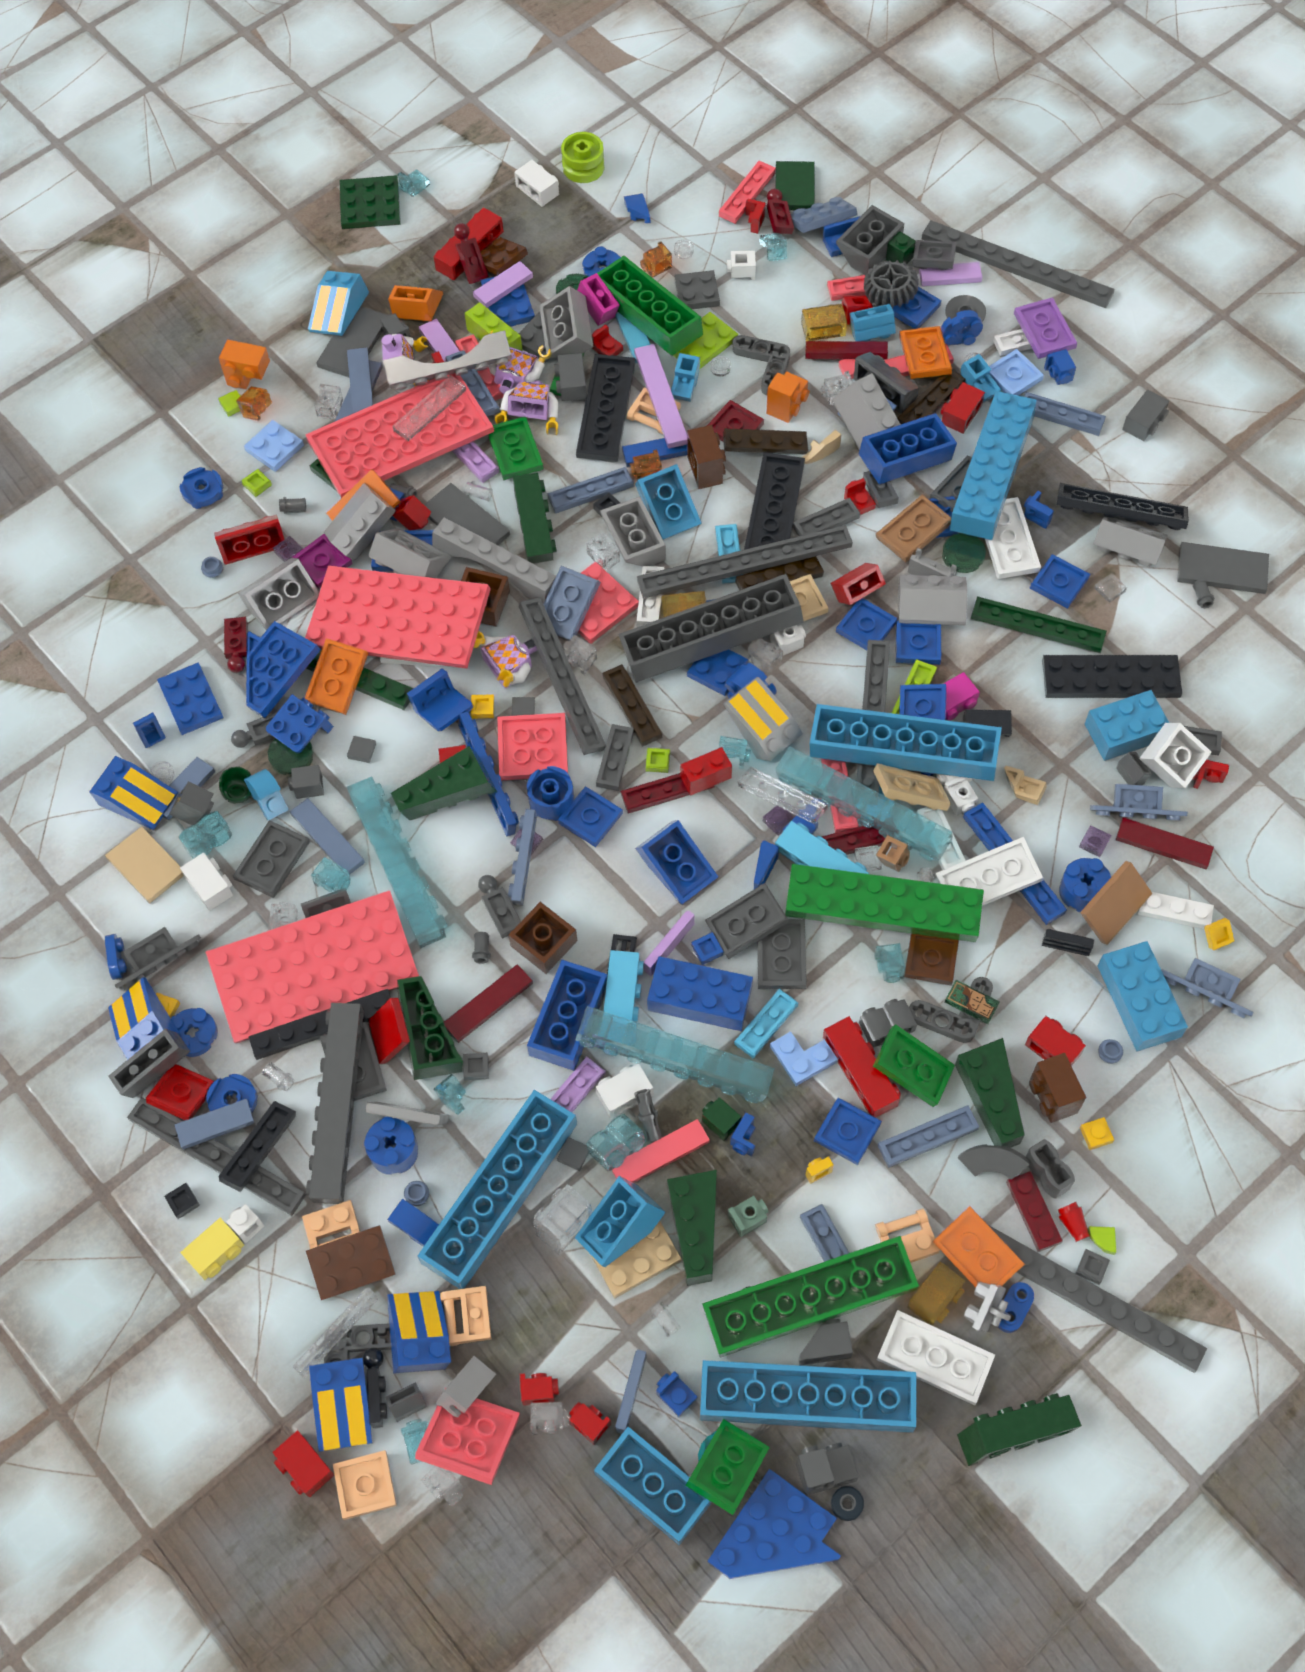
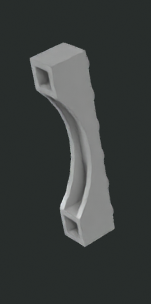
(405, 371)
(462, 543)

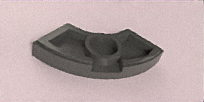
(994, 1158)

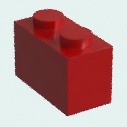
(962, 408)
(858, 583)
(706, 771)
(1051, 1040)
(303, 1464)

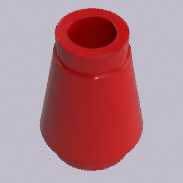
(1074, 1221)

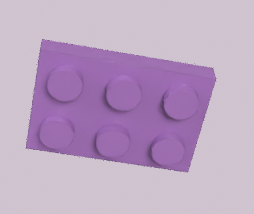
(1045, 327)

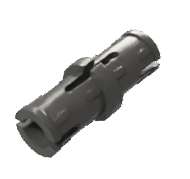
(648, 1115)

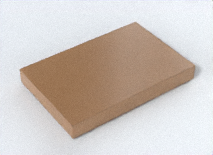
(914, 528)
(1116, 902)

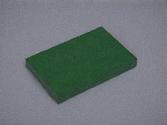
(796, 183)

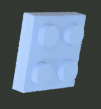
(1015, 373)
(273, 445)

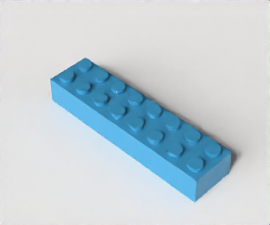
(993, 465)
(905, 742)
(497, 1190)
(808, 1396)

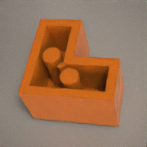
(242, 363)
(786, 395)

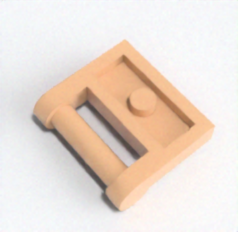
(645, 404)
(329, 1222)
(917, 1244)
(474, 1314)

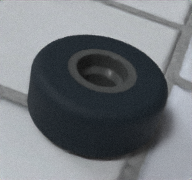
(856, 1498)

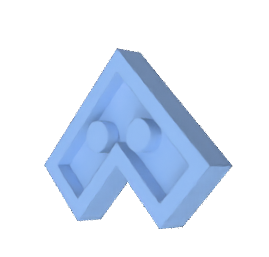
(802, 1064)

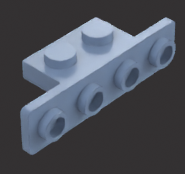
(1138, 799)
(1211, 982)

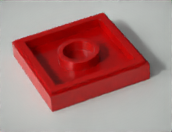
(388, 1030)
(180, 1092)

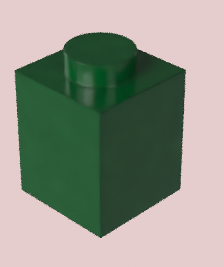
(900, 248)
(720, 1118)

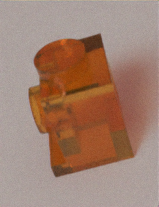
(657, 260)
(254, 402)
(645, 465)

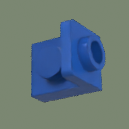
(1038, 512)
(744, 1131)
(675, 1393)

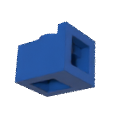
(1060, 366)

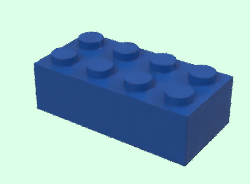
(907, 448)
(699, 993)
(562, 1013)

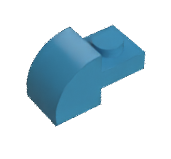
(977, 375)
(685, 377)
(266, 792)

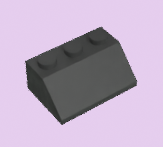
(868, 239)
(893, 384)

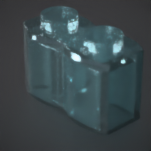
(204, 836)
(616, 1142)

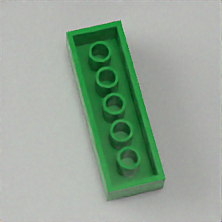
(651, 306)

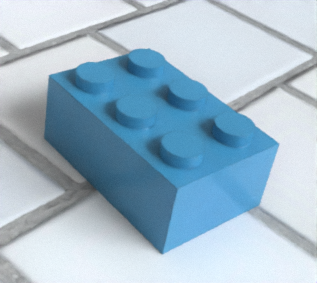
(1125, 724)

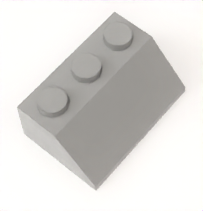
(566, 323)
(865, 409)
(359, 522)
(635, 533)
(1130, 540)
(407, 554)
(280, 593)
(932, 599)

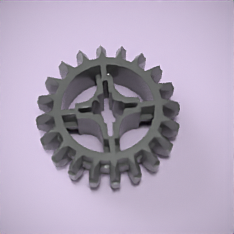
(879, 280)

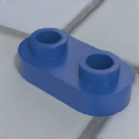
(116, 964)
(1017, 1306)

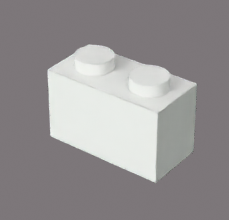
(537, 183)
(206, 881)
(618, 1092)

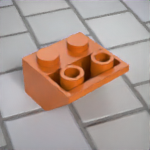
(414, 302)

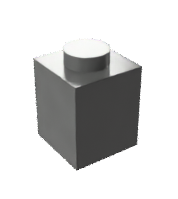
(306, 781)

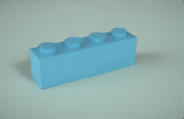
(808, 850)
(623, 984)

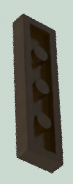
(932, 398)
(765, 441)
(793, 571)
(632, 705)

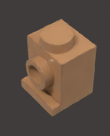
(897, 855)

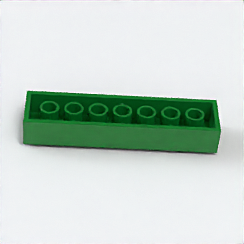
(884, 903)
(810, 1296)

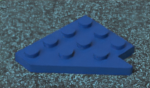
(274, 665)
(774, 1532)

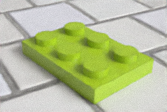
(715, 339)

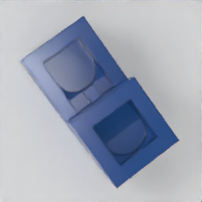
(413, 1222)

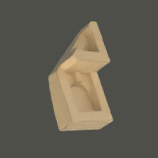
(824, 449)
(1025, 787)

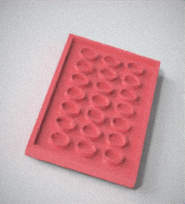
(368, 442)
(399, 615)
(311, 965)

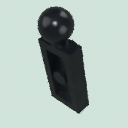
(373, 1360)

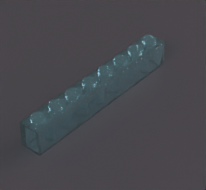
(864, 804)
(397, 863)
(674, 1054)

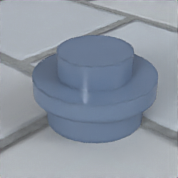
(211, 567)
(1110, 1051)
(416, 1193)

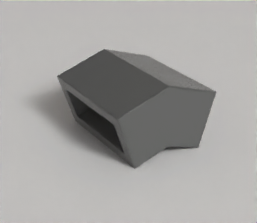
(1133, 769)
(406, 1402)

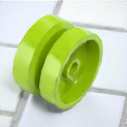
(582, 157)

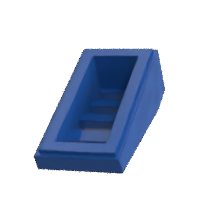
(149, 730)
(766, 861)

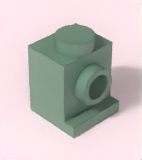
(743, 1223)

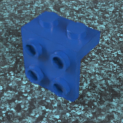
(438, 701)
(297, 723)

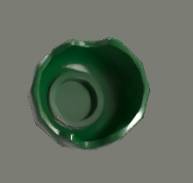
(233, 785)

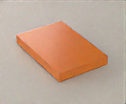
(925, 352)
(374, 481)
(336, 676)
(978, 1250)

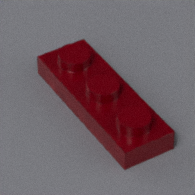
(1034, 1211)

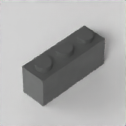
(149, 1063)

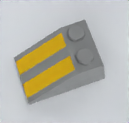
(762, 720)

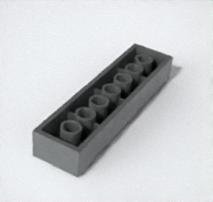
(711, 628)

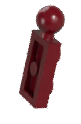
(779, 213)
(470, 254)
(235, 643)

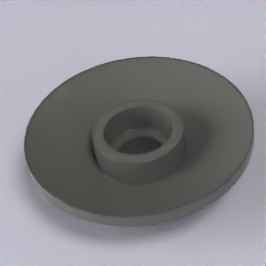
(963, 303)

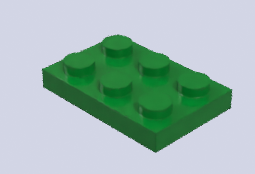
(515, 448)
(914, 1065)
(727, 1466)

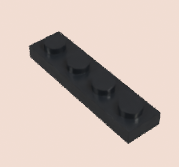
(257, 1146)

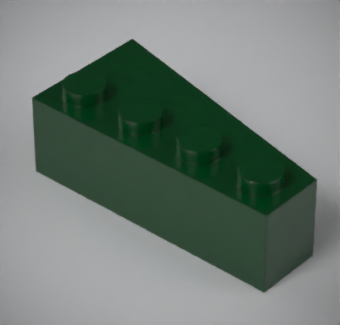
(533, 518)
(444, 785)
(430, 1045)
(992, 1091)
(693, 1213)
(1018, 1427)

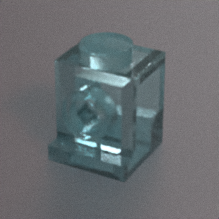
(330, 876)
(890, 962)

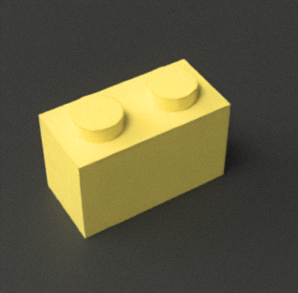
(212, 1249)

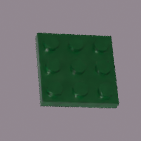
(369, 202)

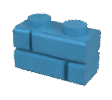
(873, 323)

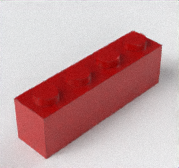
(484, 227)
(857, 1063)

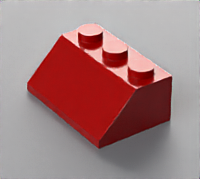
(249, 539)

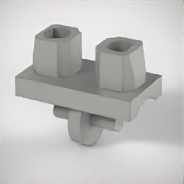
(992, 1308)

